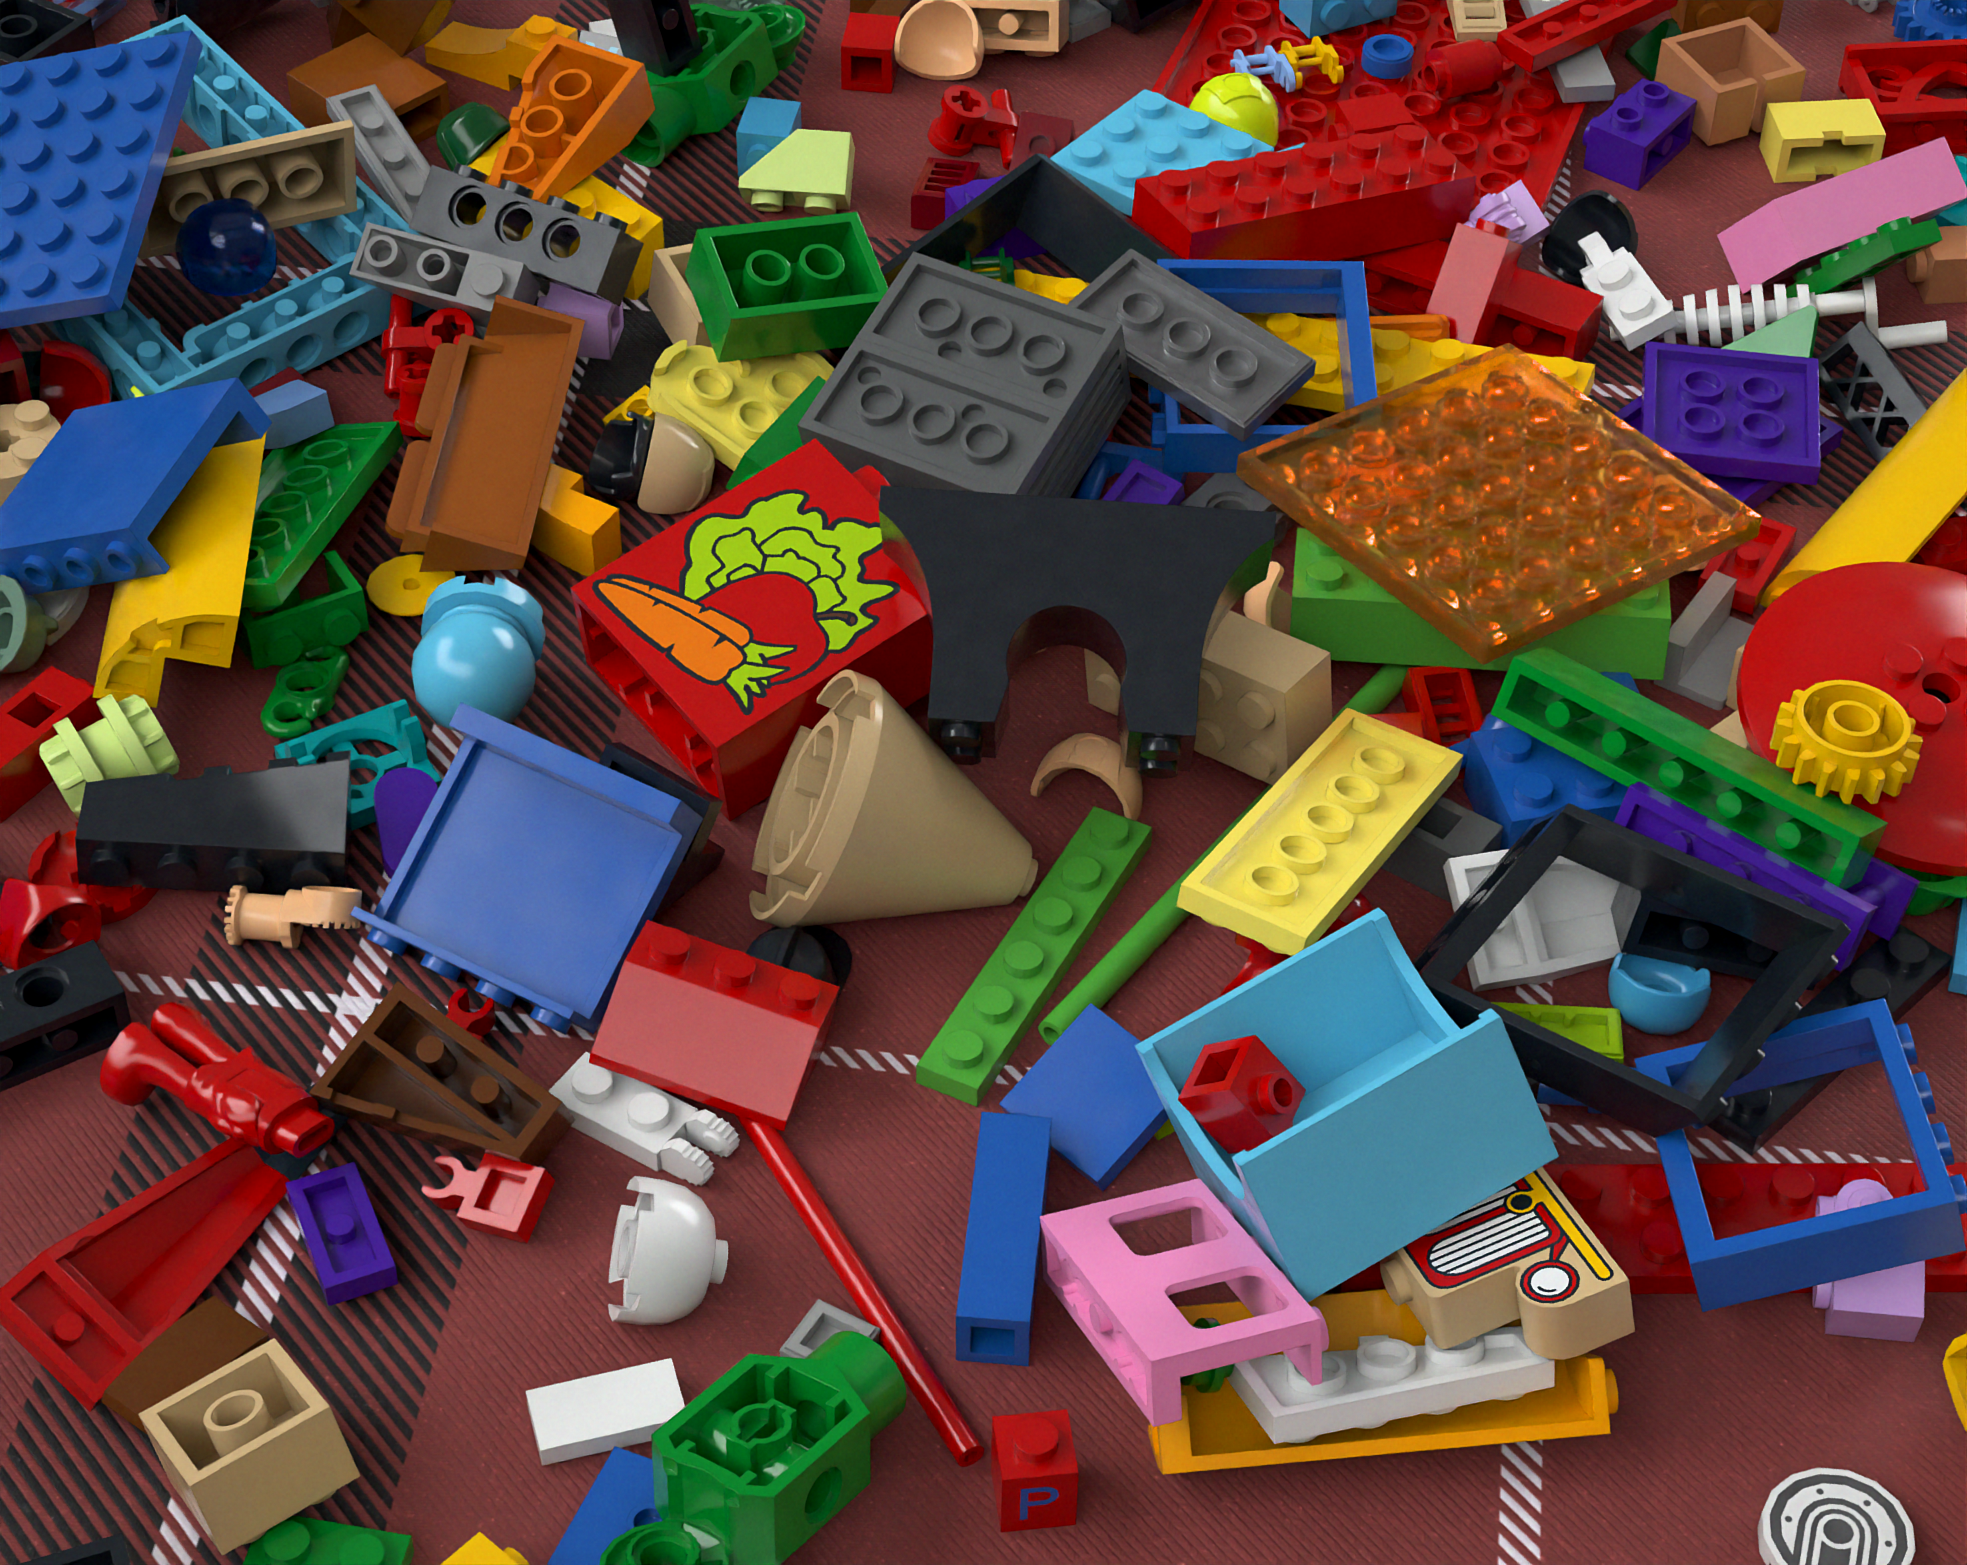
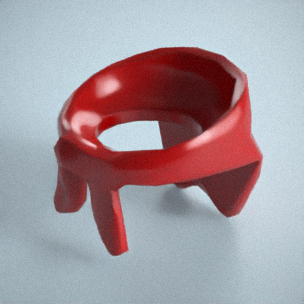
(28, 904)

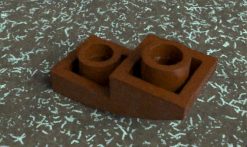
(181, 1356)

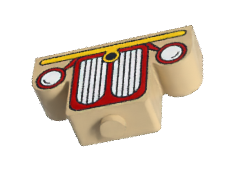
(1511, 1260)

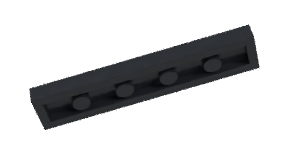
(1892, 970)

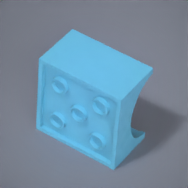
(1396, 1113)

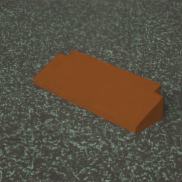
(493, 434)

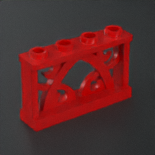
(1897, 82)

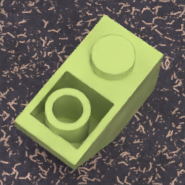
(803, 171)

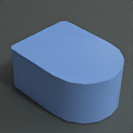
(296, 413)

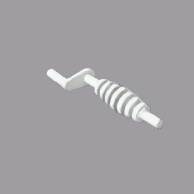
(1762, 312)

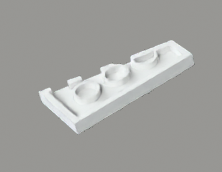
(1387, 1382)

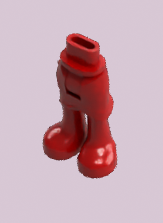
(229, 1089)

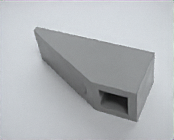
(440, 272)

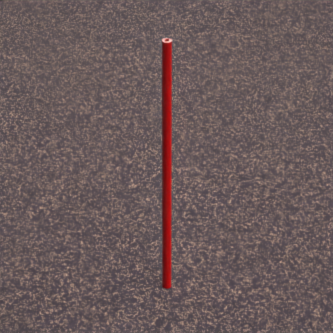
(866, 1293)

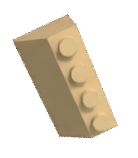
(284, 175)

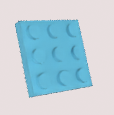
(1144, 140)

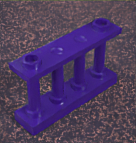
(1872, 904)

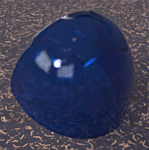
(227, 248)

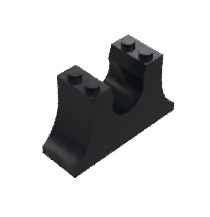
(1086, 573)

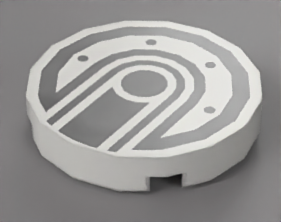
(1834, 1520)

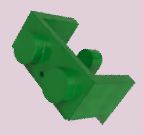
(307, 624)

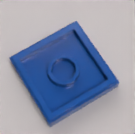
(1096, 1097)

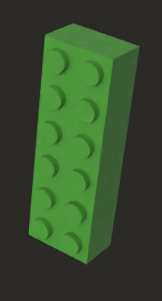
(1362, 622)

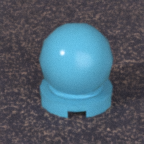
(477, 649)

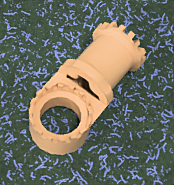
(284, 917)

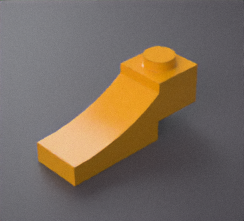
(493, 54)

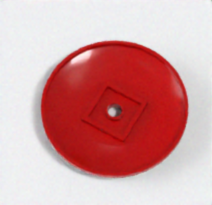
(1901, 634)

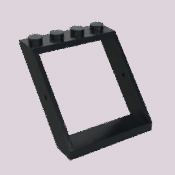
(1049, 209)
(1796, 931)

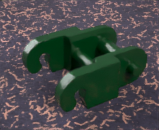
(1006, 266)

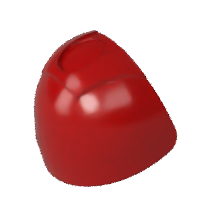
(71, 378)

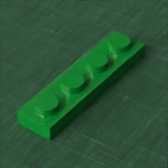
(1867, 256)

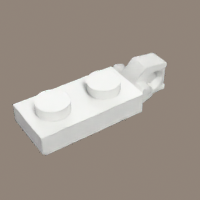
(1630, 297)

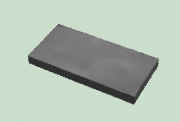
(1196, 345)

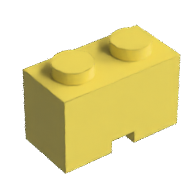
(1820, 138)

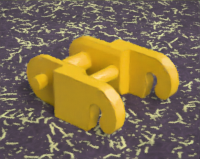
(1322, 54)

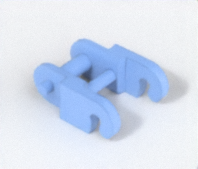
(1276, 66)

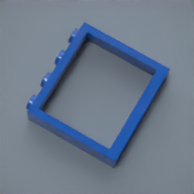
(1267, 288)
(1838, 1242)

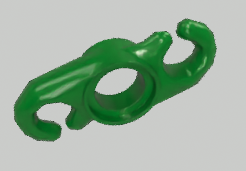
(305, 705)

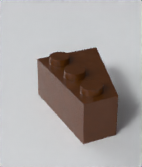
(440, 1085)

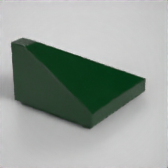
(1645, 52)

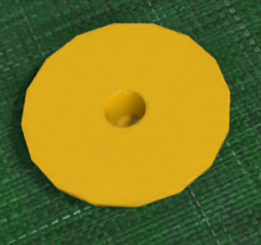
(401, 588)

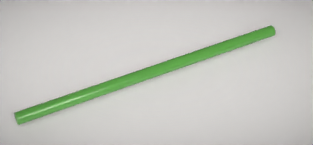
(1164, 915)

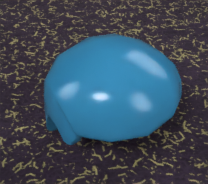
(1658, 993)

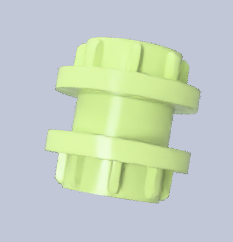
(118, 746)

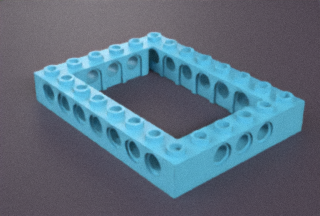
(290, 328)

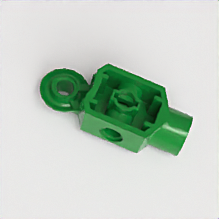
(707, 92)
(765, 1456)

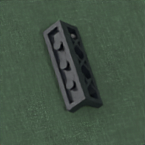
(1887, 376)

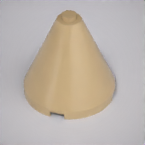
(879, 822)

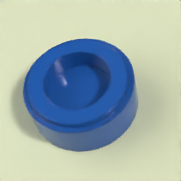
(1387, 56)

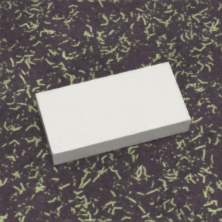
(603, 1410)

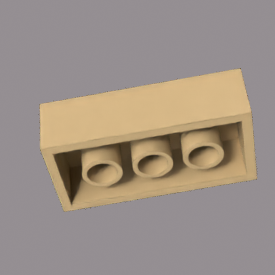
(1257, 699)

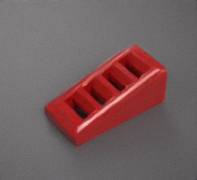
(1443, 682)

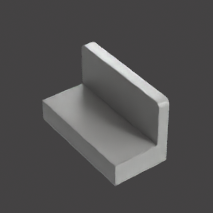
(1705, 644)

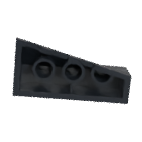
(220, 829)

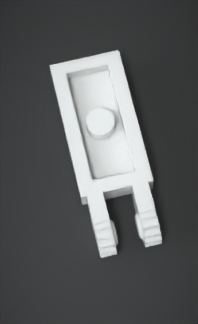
(644, 1121)

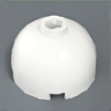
(664, 1253)

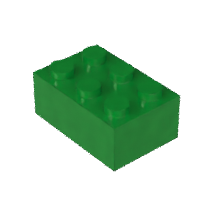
(784, 285)

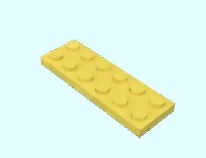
(1320, 833)

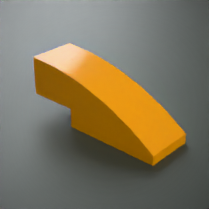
(574, 526)

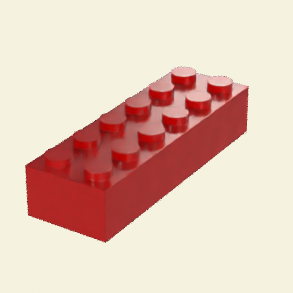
(1310, 200)

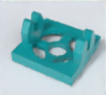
(387, 724)

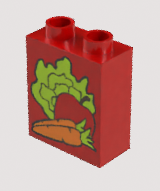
(747, 615)

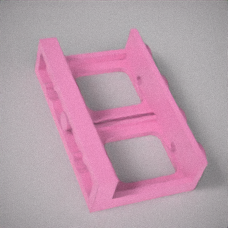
(1126, 1306)

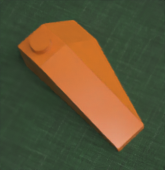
(571, 117)

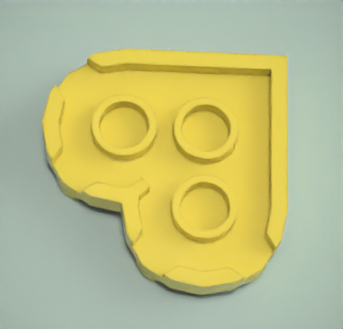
(731, 399)

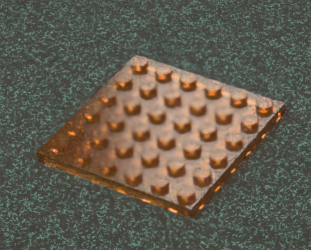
(1497, 500)

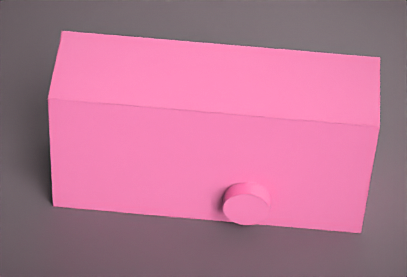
(1827, 216)

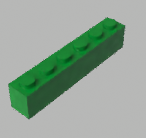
(1650, 744)

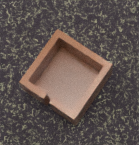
(1731, 75)

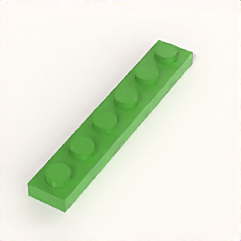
(1033, 957)

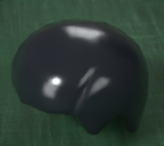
(621, 457)

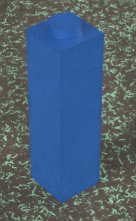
(1003, 1239)

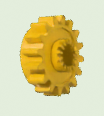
(1846, 740)

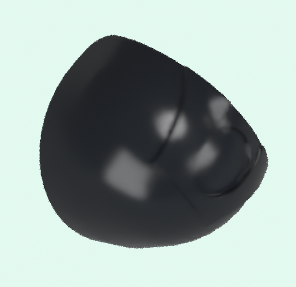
(1578, 219)

